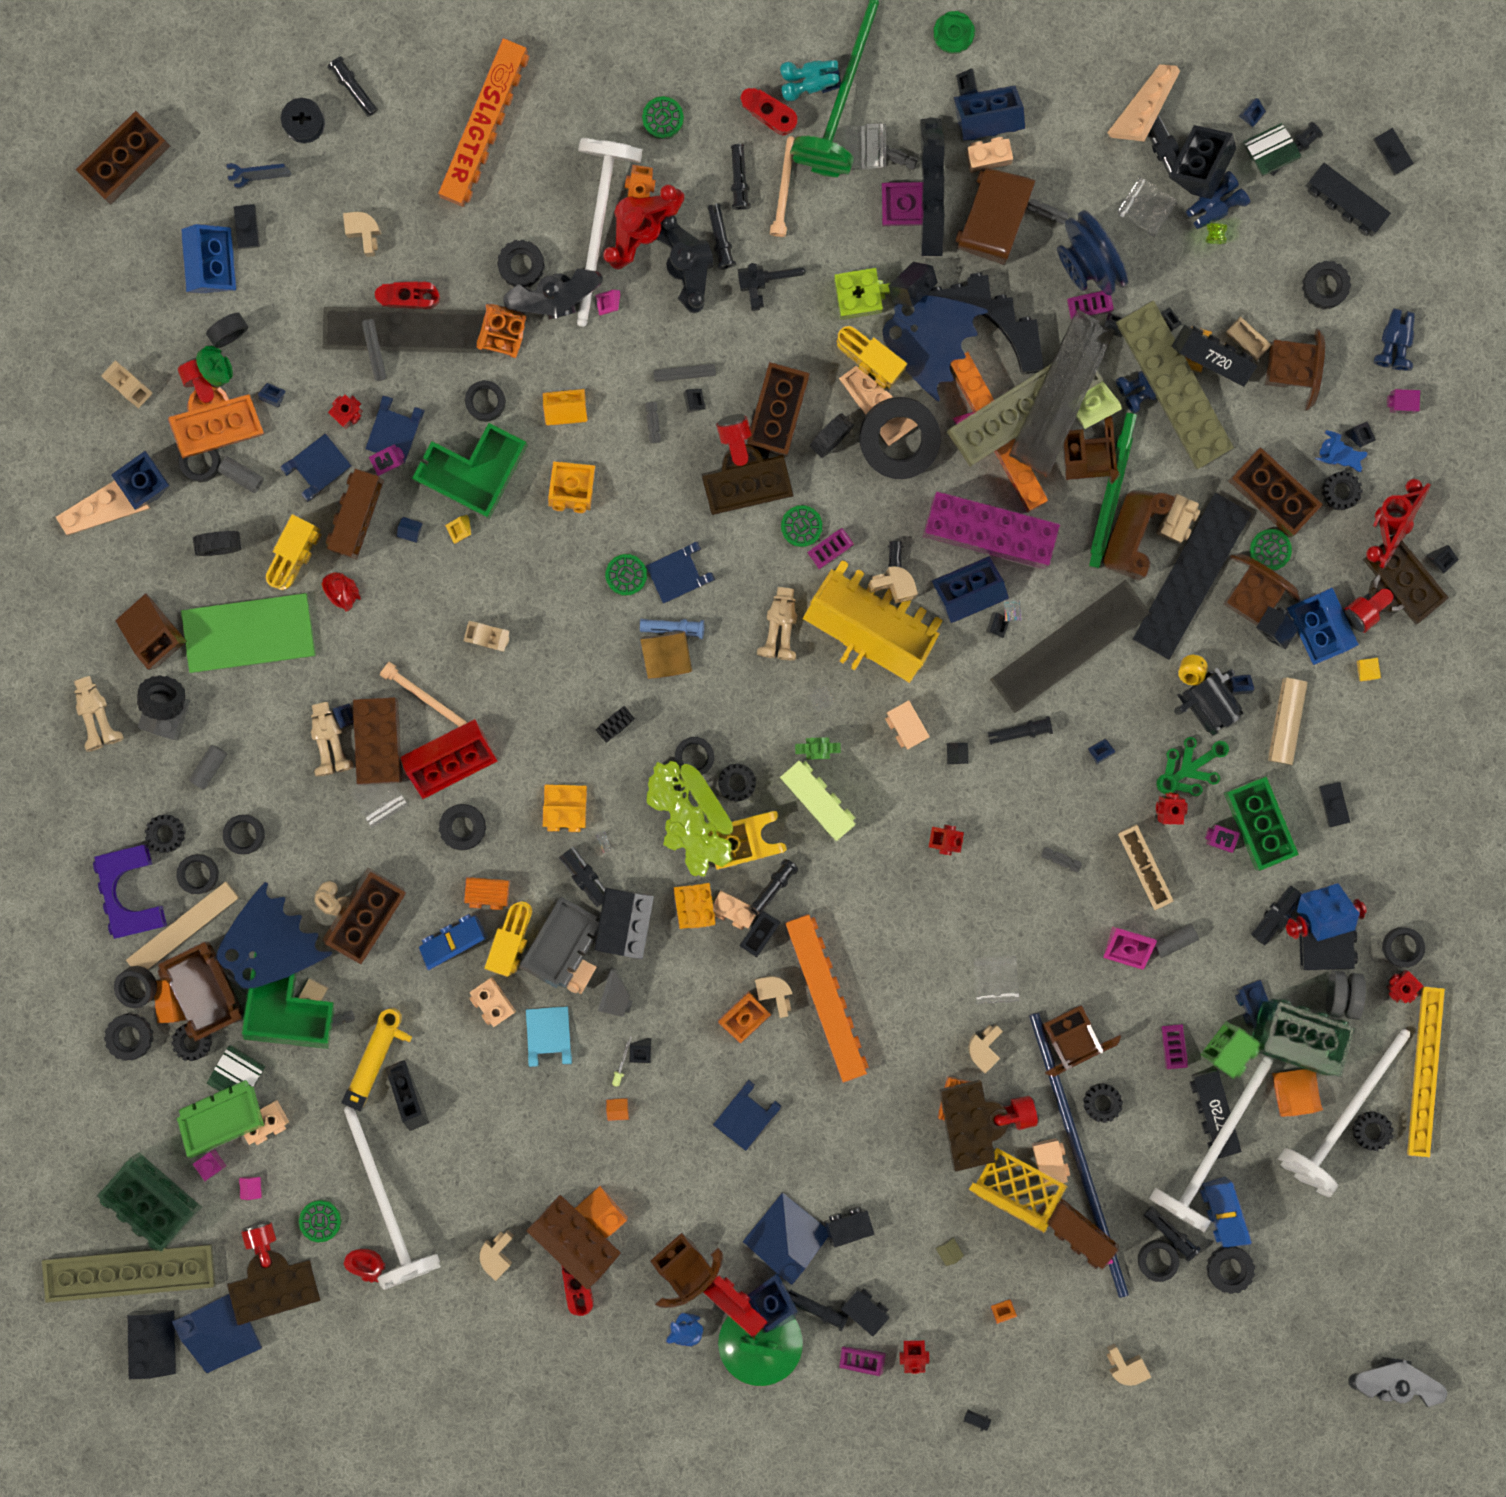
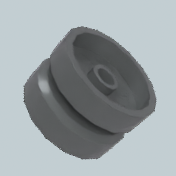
(1345, 995)

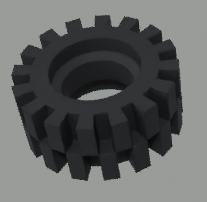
(1350, 481)
(615, 724)
(723, 782)
(155, 842)
(183, 1051)
(1109, 1114)
(1381, 1140)

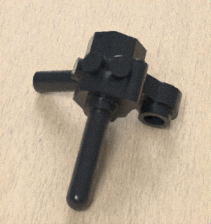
(755, 278)

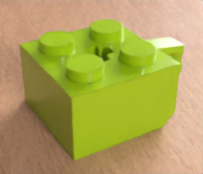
(870, 300)

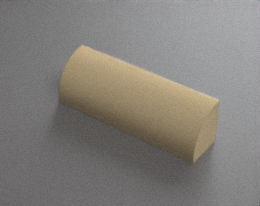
(1287, 721)
(1145, 867)

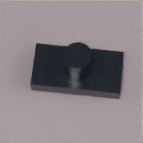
(1393, 151)
(246, 226)
(1334, 804)

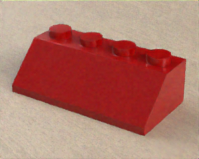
(448, 759)

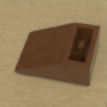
(149, 632)

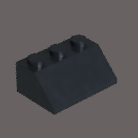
(1203, 161)
(624, 923)
(151, 1344)

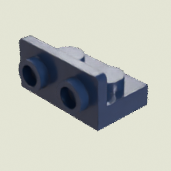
(1251, 998)

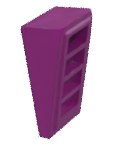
(1108, 302)
(845, 538)
(1166, 1047)
(878, 1371)

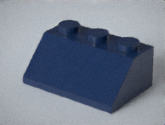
(989, 112)
(970, 589)

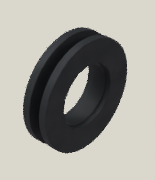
(923, 456)

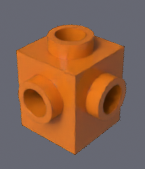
(640, 182)

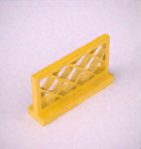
(1014, 1207)

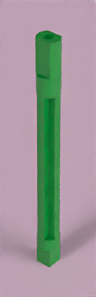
(1112, 493)

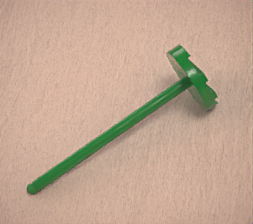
(822, 153)

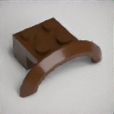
(1297, 365)
(1090, 456)
(1257, 590)
(1074, 1040)
(685, 1270)

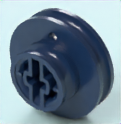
(1091, 255)

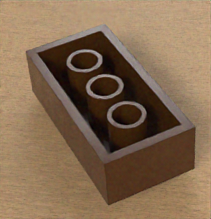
(123, 157)
(778, 409)
(1275, 492)
(355, 514)
(377, 741)
(364, 916)
(1080, 1233)
(573, 1242)

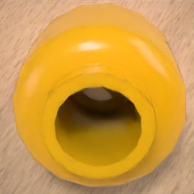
(1192, 669)

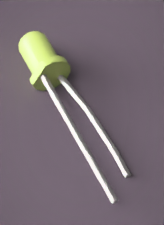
(618, 1075)

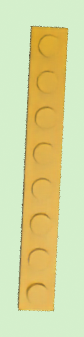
(1425, 1071)

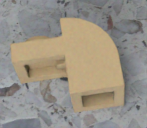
(362, 225)
(127, 384)
(899, 581)
(486, 636)
(773, 987)
(979, 1049)
(492, 1259)
(1128, 1372)

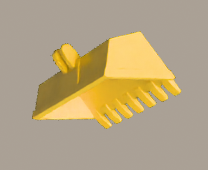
(872, 624)

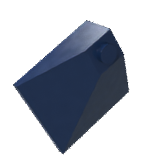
(786, 1238)
(214, 1336)

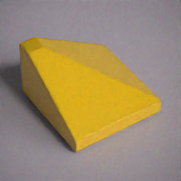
(459, 528)
(1368, 669)

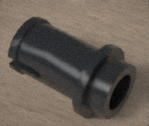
(895, 553)
(977, 1420)

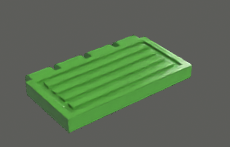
(220, 1120)

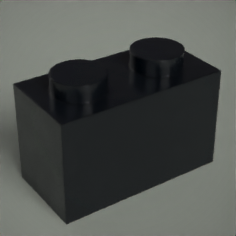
(913, 284)
(1277, 627)
(759, 933)
(849, 1227)
(865, 1311)

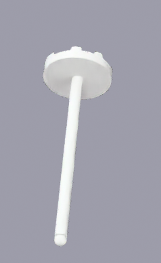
(609, 151)
(1309, 1170)
(1180, 1208)
(408, 1270)

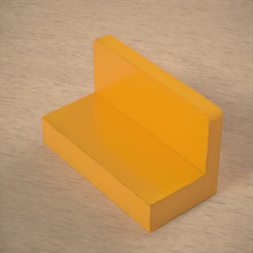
(565, 407)

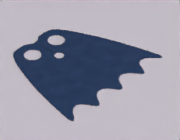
(937, 341)
(273, 936)

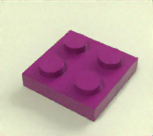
(901, 204)

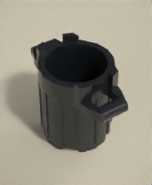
(1212, 702)

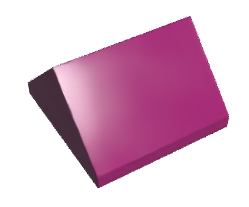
(1129, 948)

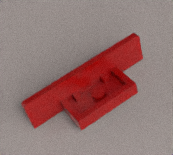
(735, 1305)

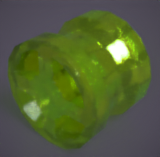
(1216, 233)

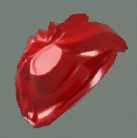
(340, 590)
(365, 1264)

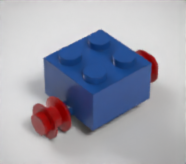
(1326, 913)

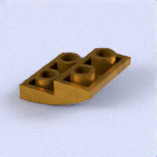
(666, 654)

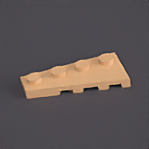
(1144, 108)
(867, 395)
(99, 508)

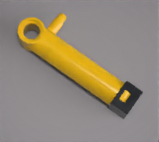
(372, 1059)

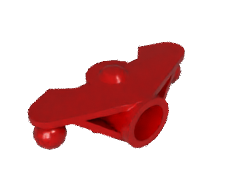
(640, 223)
(1397, 526)

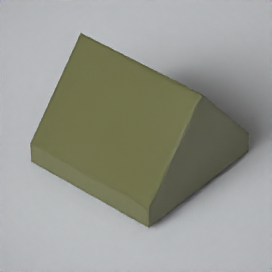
(949, 1252)

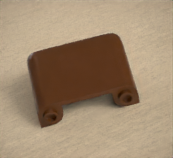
(995, 215)
(1123, 546)
(201, 990)

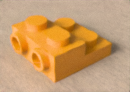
(571, 487)
(564, 807)
(694, 906)

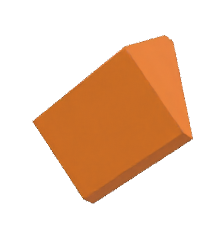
(167, 1005)
(744, 1017)

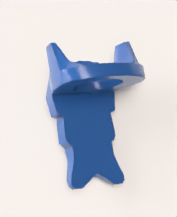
(1335, 451)
(687, 1333)

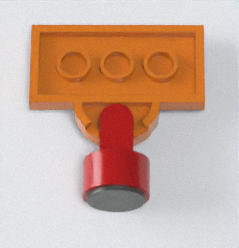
(211, 416)

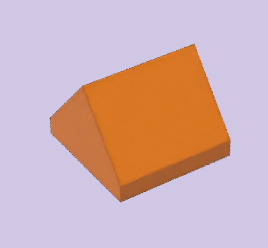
(617, 1109)
(1003, 1311)

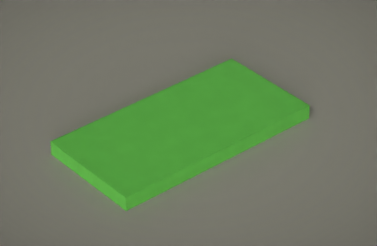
(248, 633)

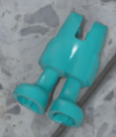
(814, 76)

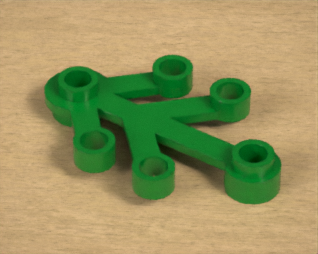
(1189, 769)

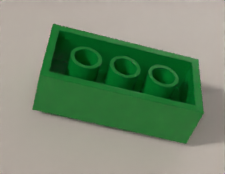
(1261, 823)

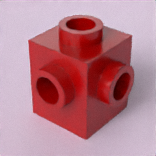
(344, 418)
(1171, 809)
(946, 839)
(1410, 984)
(914, 1357)

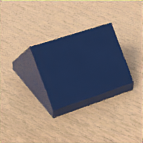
(141, 481)
(773, 1303)

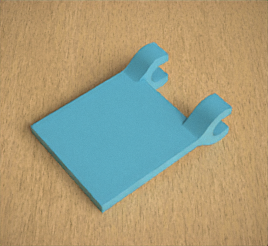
(548, 1033)

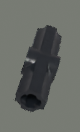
(1163, 144)
(584, 876)
(1277, 916)

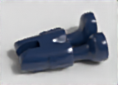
(1214, 207)
(1399, 335)
(1133, 401)

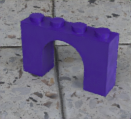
(110, 869)

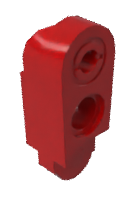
(754, 100)
(389, 295)
(573, 1294)

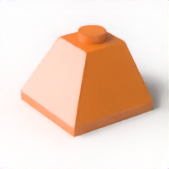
(602, 1212)

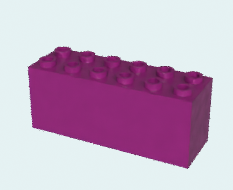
(991, 530)

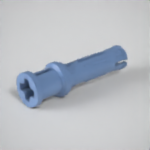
(659, 626)

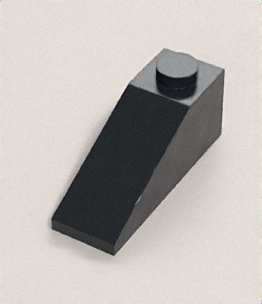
(407, 1096)

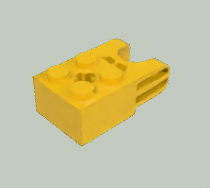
(871, 356)
(291, 552)
(750, 843)
(510, 940)

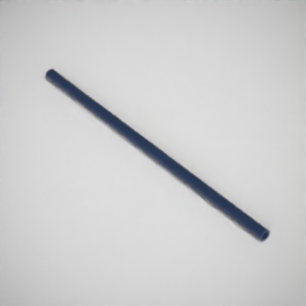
(1076, 1147)

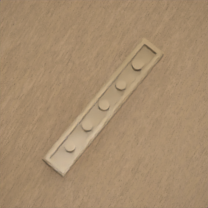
(184, 927)

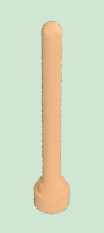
(778, 227)
(390, 672)

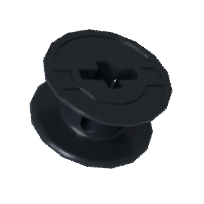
(294, 112)

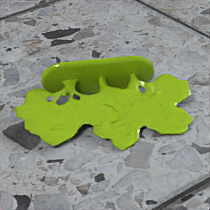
(687, 823)

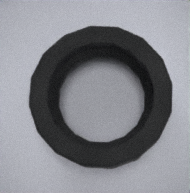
(227, 330)
(484, 384)
(210, 474)
(699, 741)
(227, 833)
(181, 871)
(1387, 944)
(125, 997)
(1158, 1244)

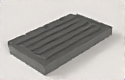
(559, 942)

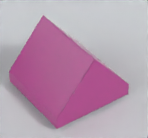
(250, 1188)

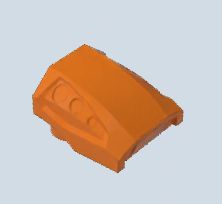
(501, 330)
(1297, 1092)

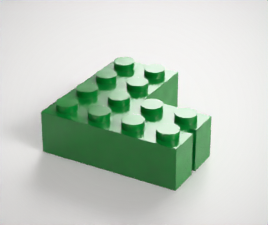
(477, 481)
(279, 1018)

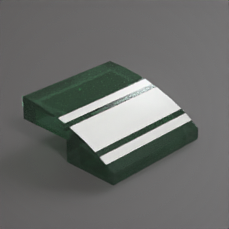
(1272, 149)
(235, 1068)

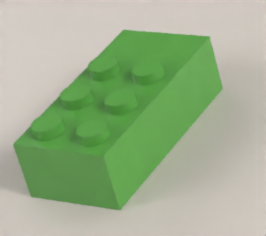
(1231, 1050)

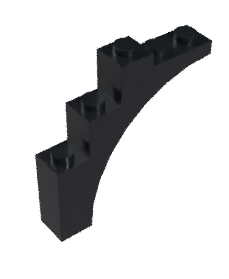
(932, 187)
(1021, 335)

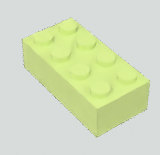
(817, 800)

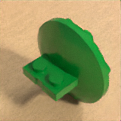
(760, 1358)

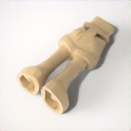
(781, 613)
(89, 703)
(324, 729)
(326, 899)

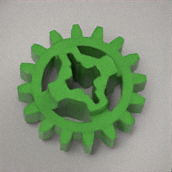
(817, 748)

